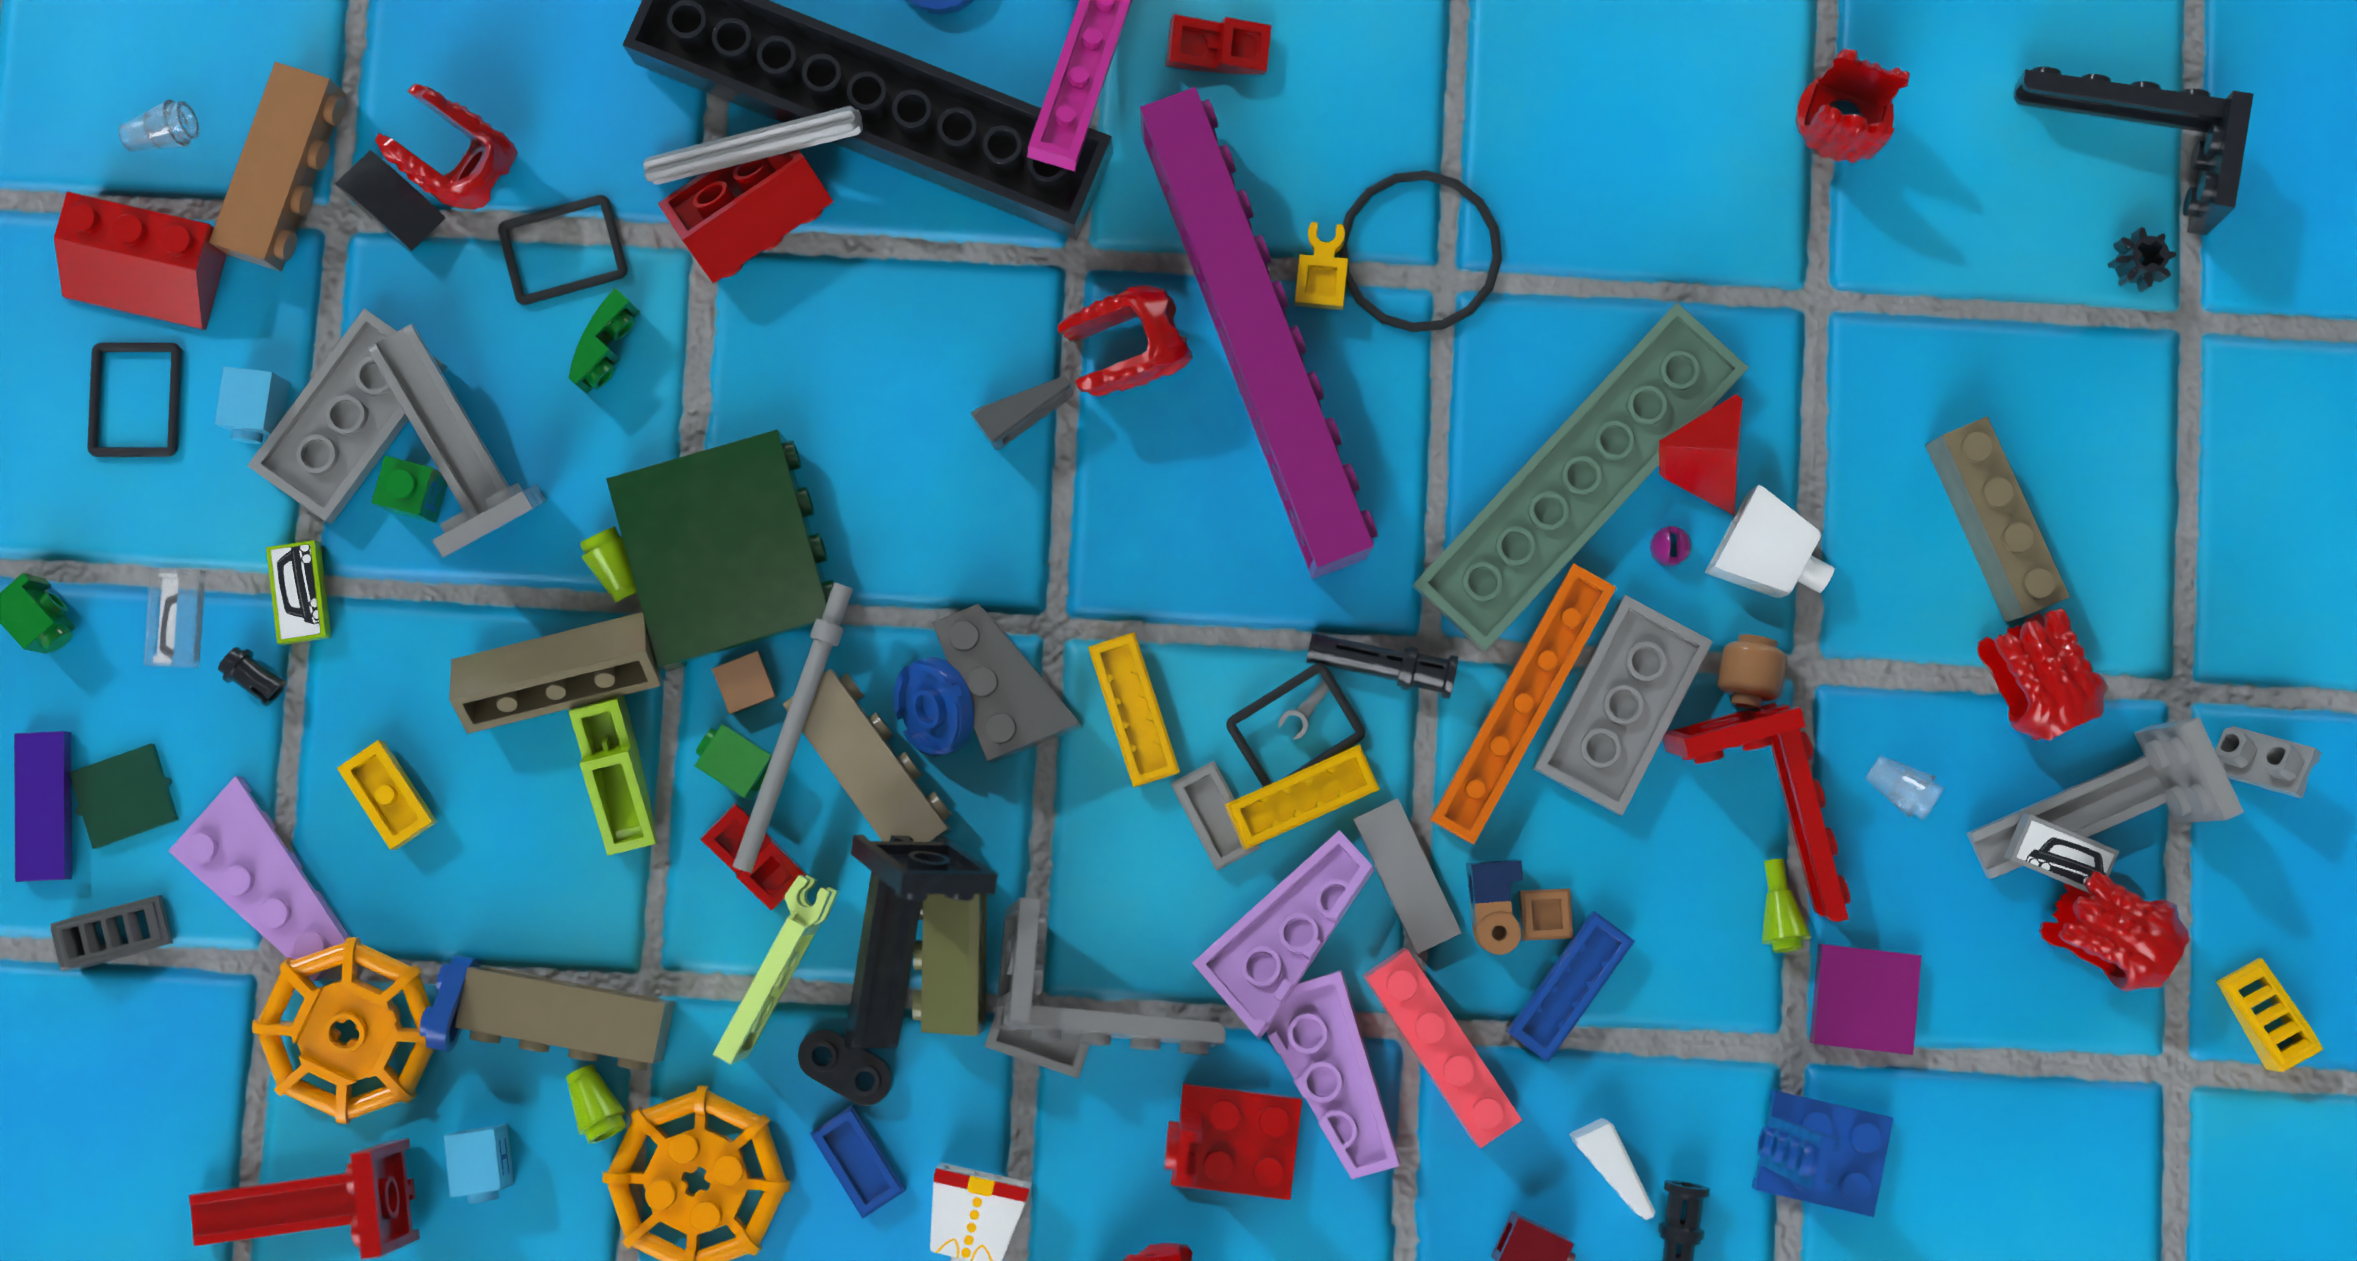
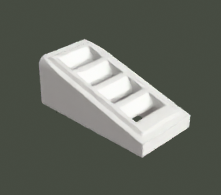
(1607, 1154)

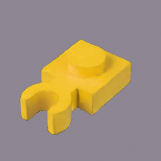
(1322, 275)

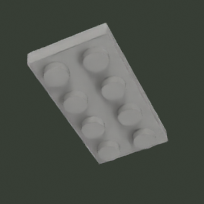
(335, 426)
(1622, 705)

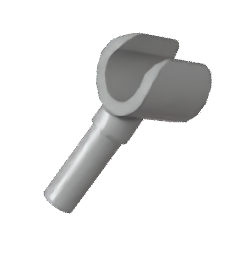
(1306, 708)

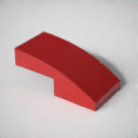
(1218, 47)
(773, 869)

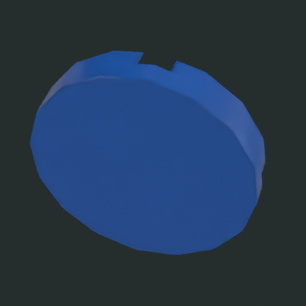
(934, 706)

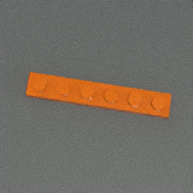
(1522, 704)

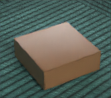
(744, 683)
(1545, 914)

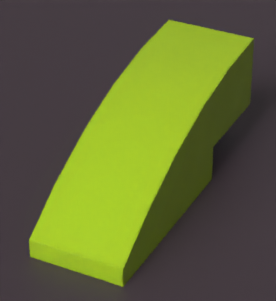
(614, 774)

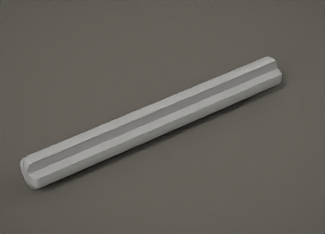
(753, 145)

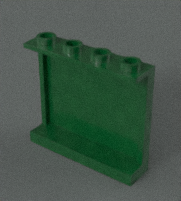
(721, 547)

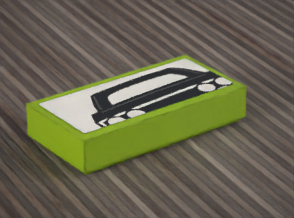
(298, 592)

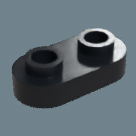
(845, 1067)

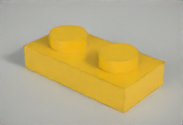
(387, 795)

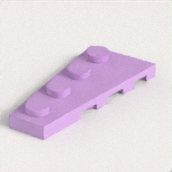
(252, 871)
(1279, 938)
(1332, 1070)

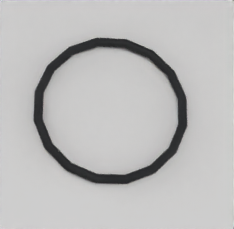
(1495, 245)

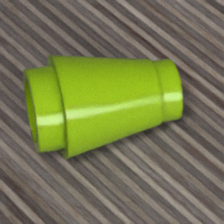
(609, 563)
(594, 1105)

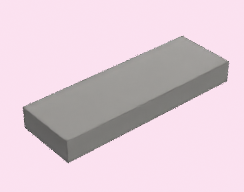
(1407, 876)

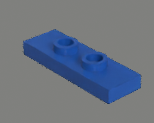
(1570, 986)

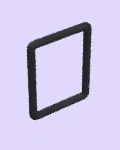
(554, 212)
(94, 400)
(1277, 693)

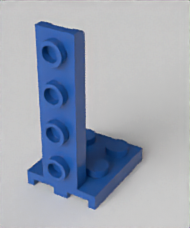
(1822, 1153)

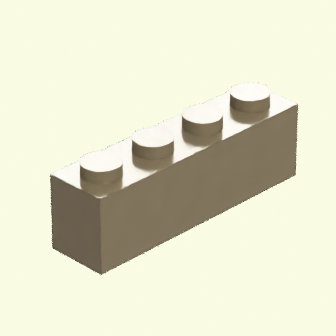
(1996, 520)
(553, 673)
(868, 766)
(564, 1015)

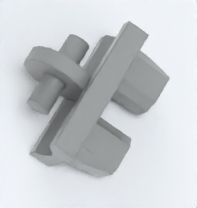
(2266, 760)

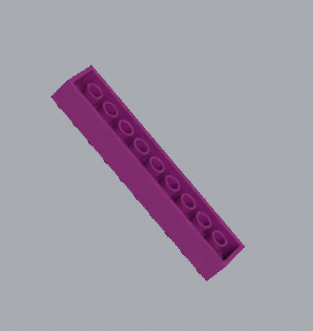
(1255, 332)

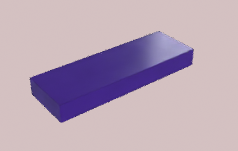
(43, 806)

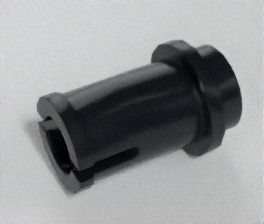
(251, 675)

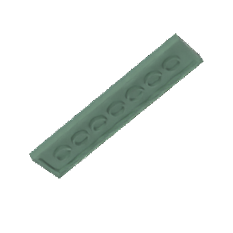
(1578, 477)

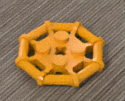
(319, 1040)
(685, 1152)

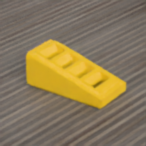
(2294, 1024)

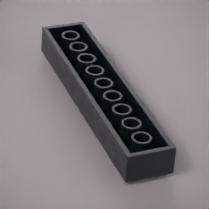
(909, 109)

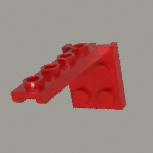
(1803, 795)
(1234, 1141)
(368, 1196)

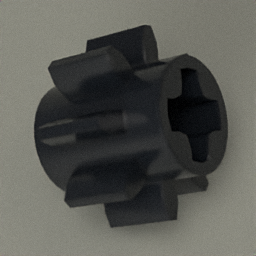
(2152, 267)

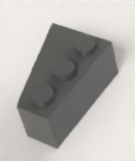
(1008, 695)

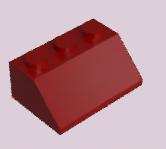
(744, 210)
(137, 260)

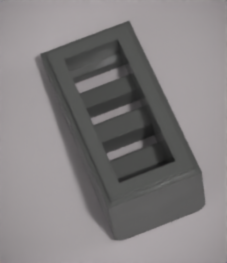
(1015, 414)
(69, 943)

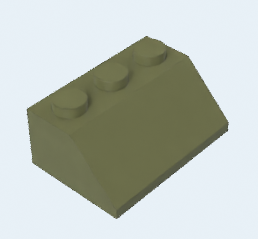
(952, 966)

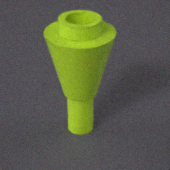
(1783, 920)

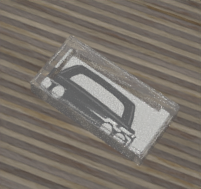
(174, 617)

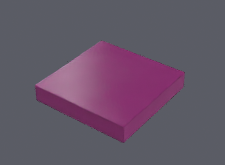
(1865, 999)

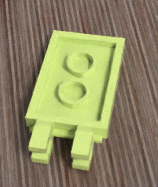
(776, 969)

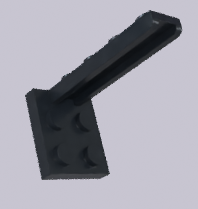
(2221, 120)
(899, 881)

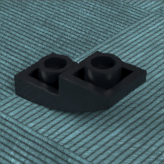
(390, 200)

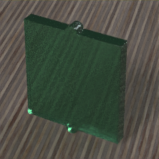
(123, 796)

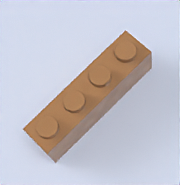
(278, 167)

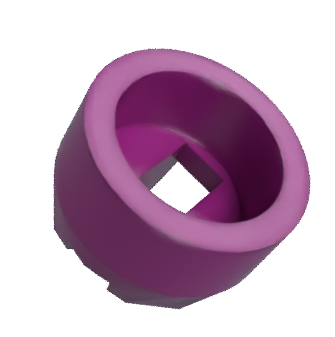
(1661, 544)

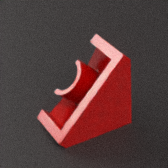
(1706, 455)

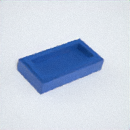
(858, 1161)

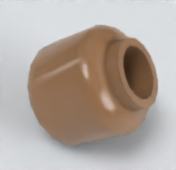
(1752, 670)

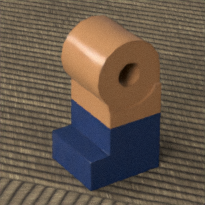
(1491, 904)

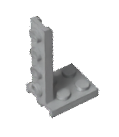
(450, 441)
(2175, 770)
(1022, 978)

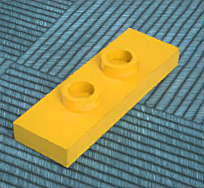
(1134, 709)
(1301, 797)

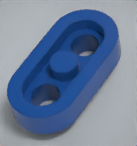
(440, 1020)

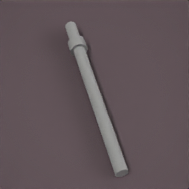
(826, 634)

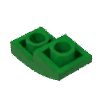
(593, 360)

